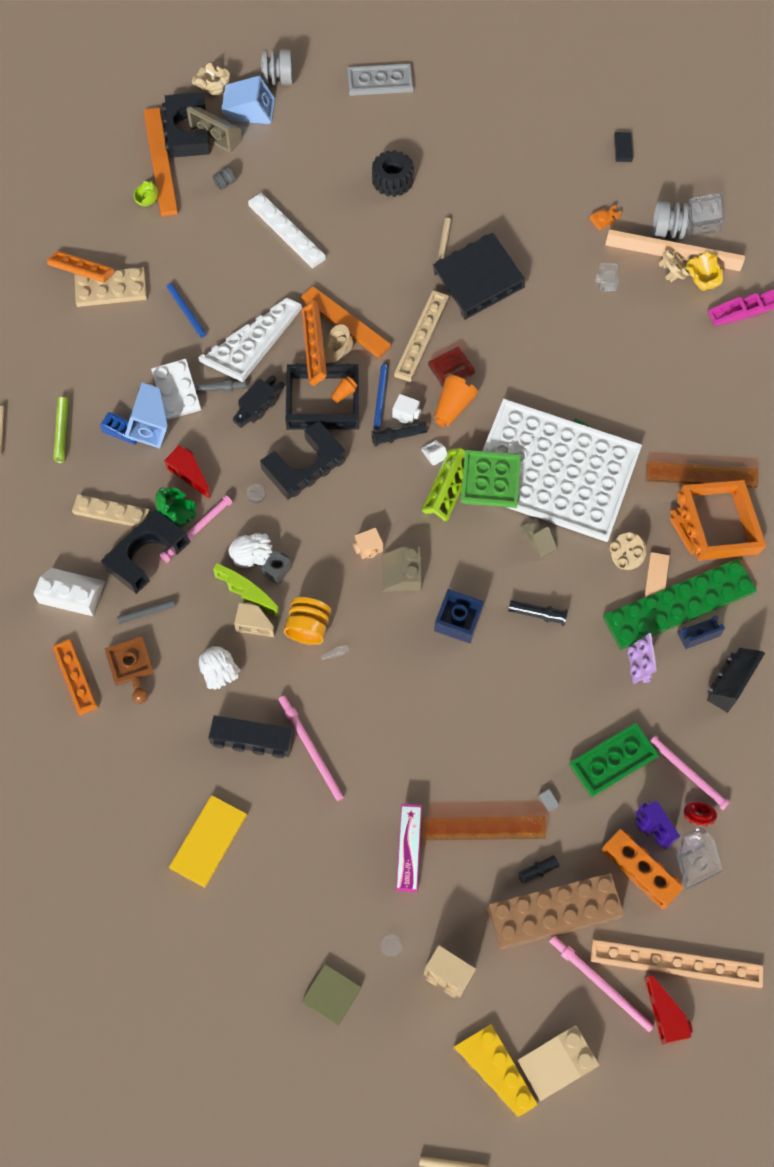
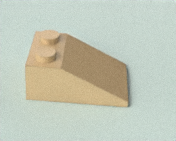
(558, 1063)

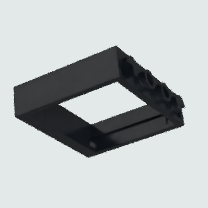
(329, 421)

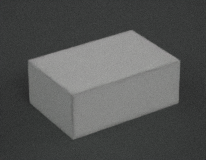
(548, 800)

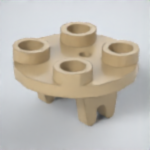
(675, 264)
(623, 544)

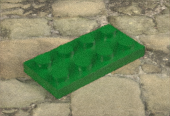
(613, 760)

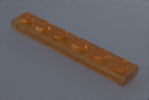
(699, 474)
(483, 828)

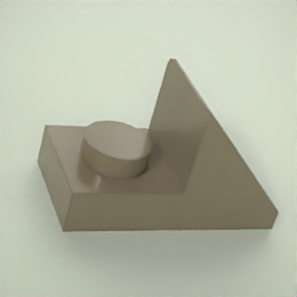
(539, 538)

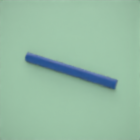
(186, 310)
(380, 397)

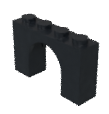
(181, 142)
(292, 480)
(152, 529)

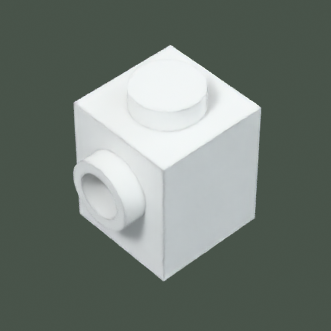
(406, 409)

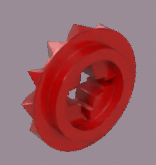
(705, 816)

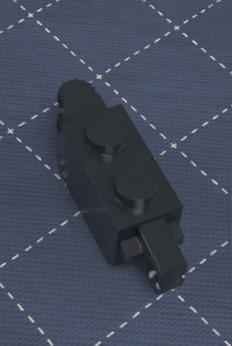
(257, 401)

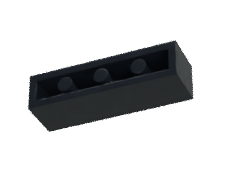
(251, 736)

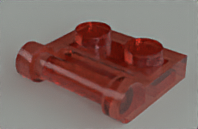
(448, 362)

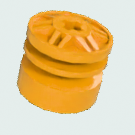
(307, 620)

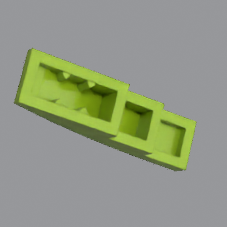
(247, 589)

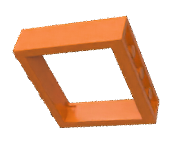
(745, 511)

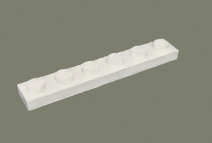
(287, 230)

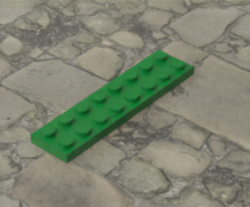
(679, 603)

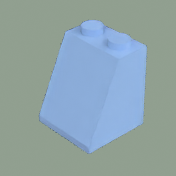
(248, 101)
(148, 417)

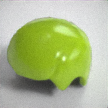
(146, 194)

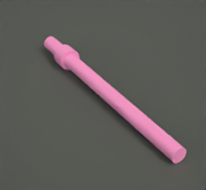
(291, 715)
(569, 954)

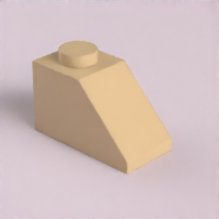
(252, 620)

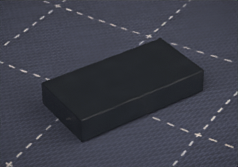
(623, 147)

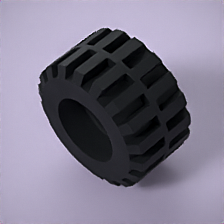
(392, 163)

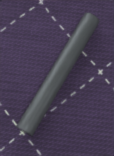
(145, 611)

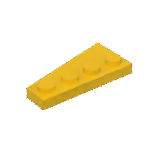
(492, 1062)

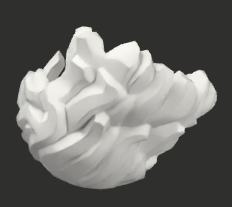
(250, 550)
(217, 667)

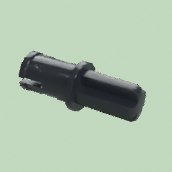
(538, 869)

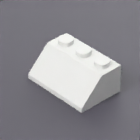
(69, 591)

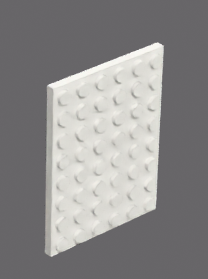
(566, 469)

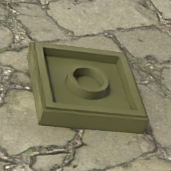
(331, 995)

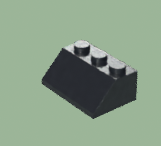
(734, 678)

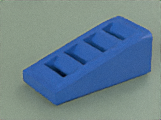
(109, 427)

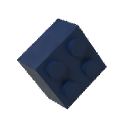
(459, 616)

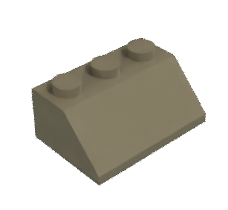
(219, 131)

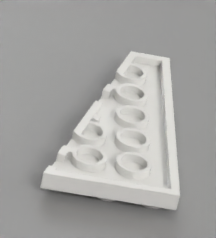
(249, 345)

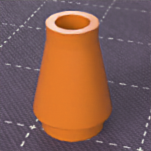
(344, 389)

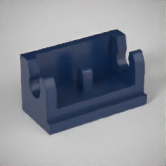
(701, 632)

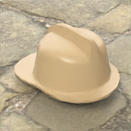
(337, 344)

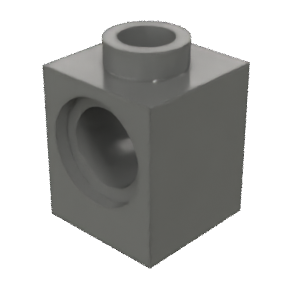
(276, 574)

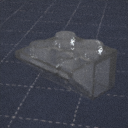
(705, 214)

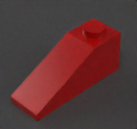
(184, 466)
(668, 1016)

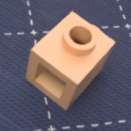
(368, 544)

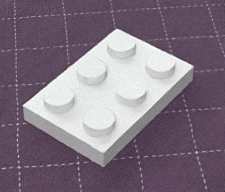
(176, 389)

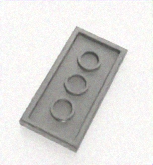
(379, 79)

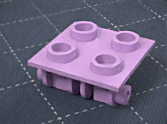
(642, 660)

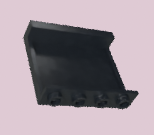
(479, 275)

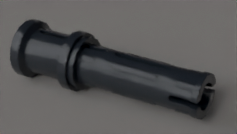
(390, 434)
(547, 614)

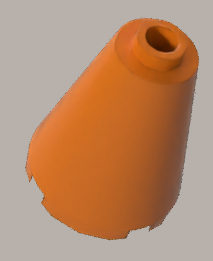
(453, 400)

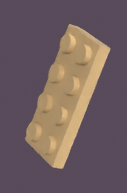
(122, 286)

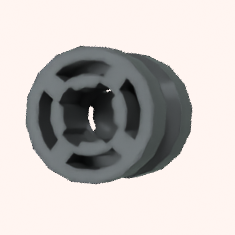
(223, 178)

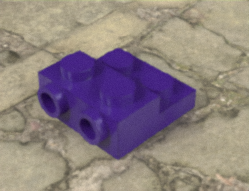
(653, 819)

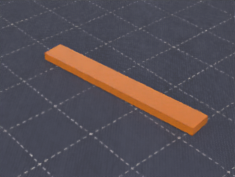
(160, 162)

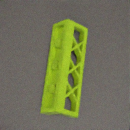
(444, 480)

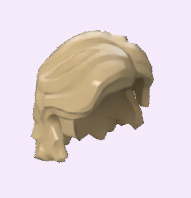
(212, 80)

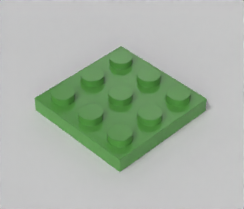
(491, 479)

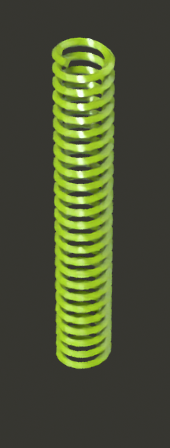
(62, 429)

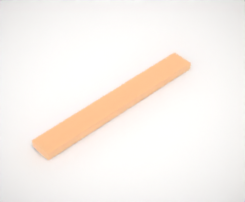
(658, 246)
(676, 963)

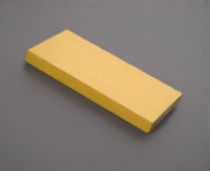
(208, 841)

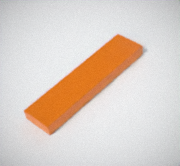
(80, 266)
(74, 677)

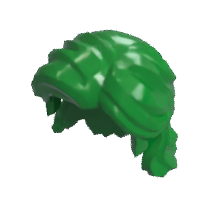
(172, 505)

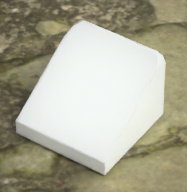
(434, 452)

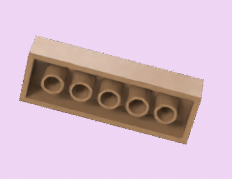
(554, 911)

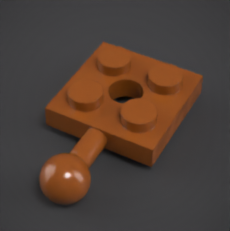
(139, 668)

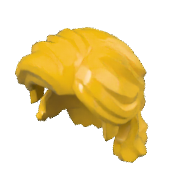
(705, 271)

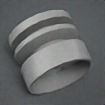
(277, 67)
(670, 220)

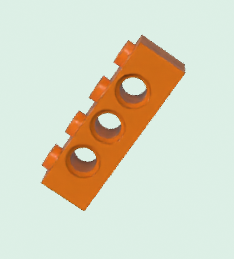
(645, 880)

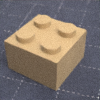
(449, 972)

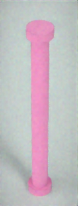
(203, 522)
(689, 772)

